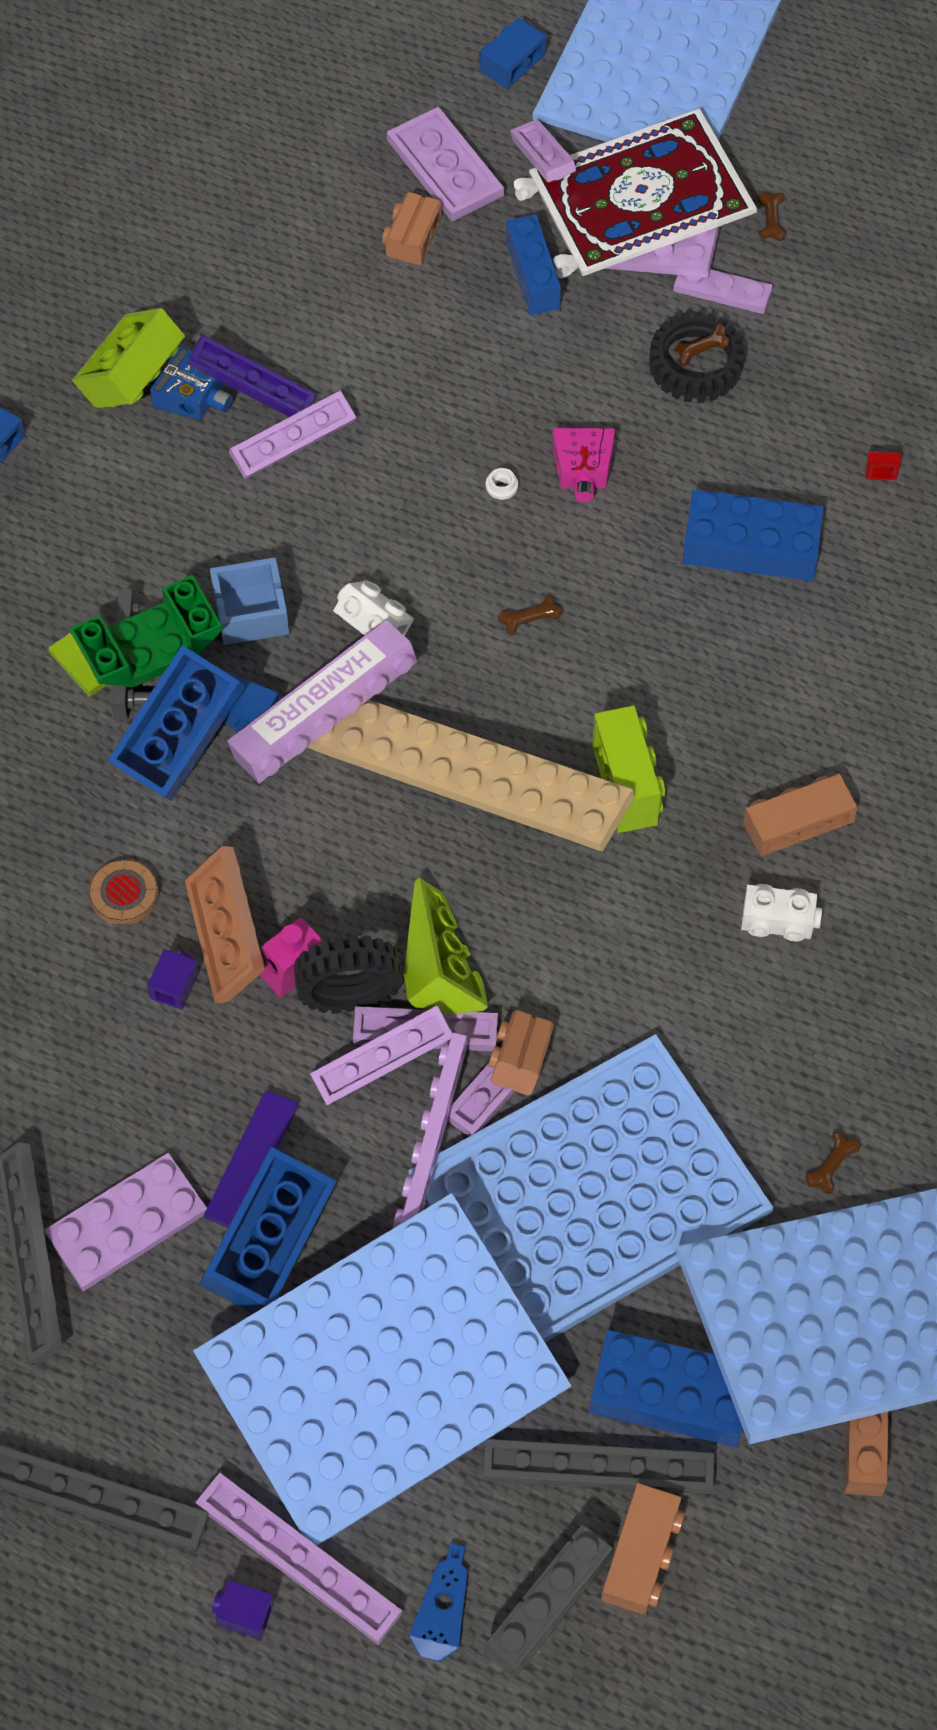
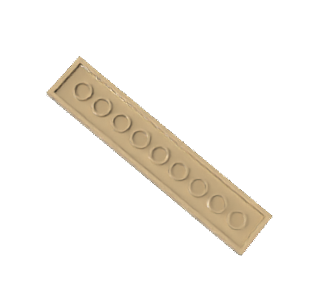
(479, 773)

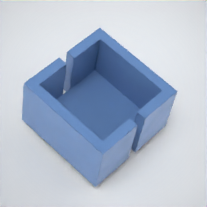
(249, 601)

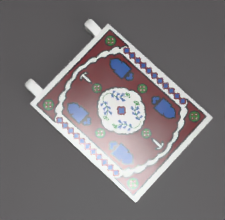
(640, 194)

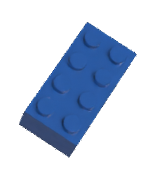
(753, 535)
(176, 723)
(267, 1232)
(664, 1389)

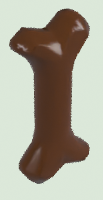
(772, 228)
(715, 339)
(515, 619)
(823, 1176)

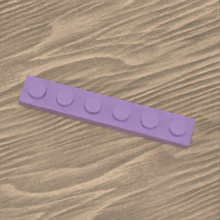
(434, 1125)
(299, 1558)

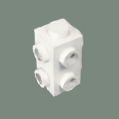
(366, 608)
(780, 912)

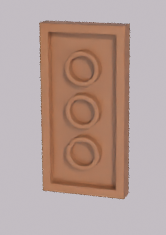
(224, 925)

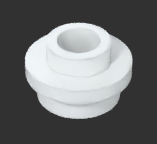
(505, 476)

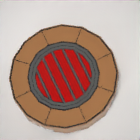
(123, 892)

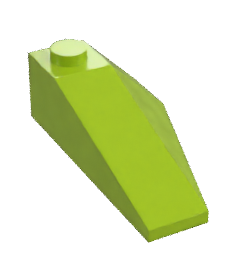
(436, 958)

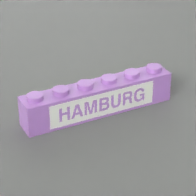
(322, 701)

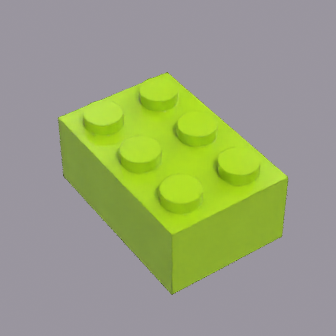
(129, 358)
(628, 761)

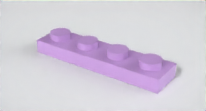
(292, 434)
(477, 1026)
(382, 1055)

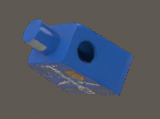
(188, 390)

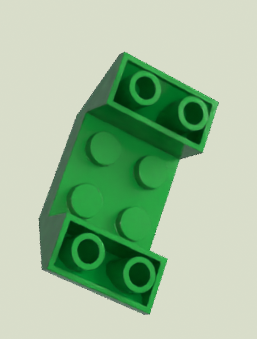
(148, 641)

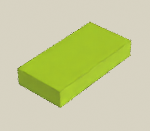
(73, 662)

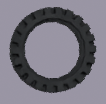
(685, 385)
(343, 956)

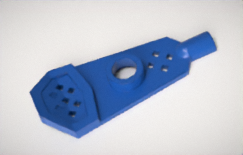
(438, 1620)

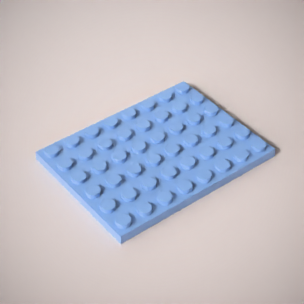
(653, 62)
(598, 1186)
(822, 1314)
(381, 1370)

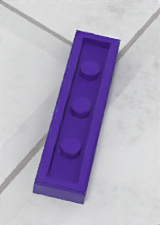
(249, 377)
(263, 1132)

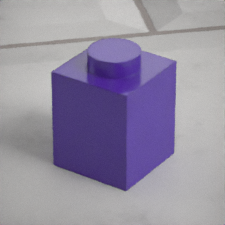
(173, 978)
(243, 1609)

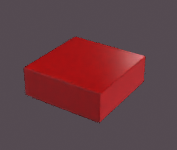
(882, 465)

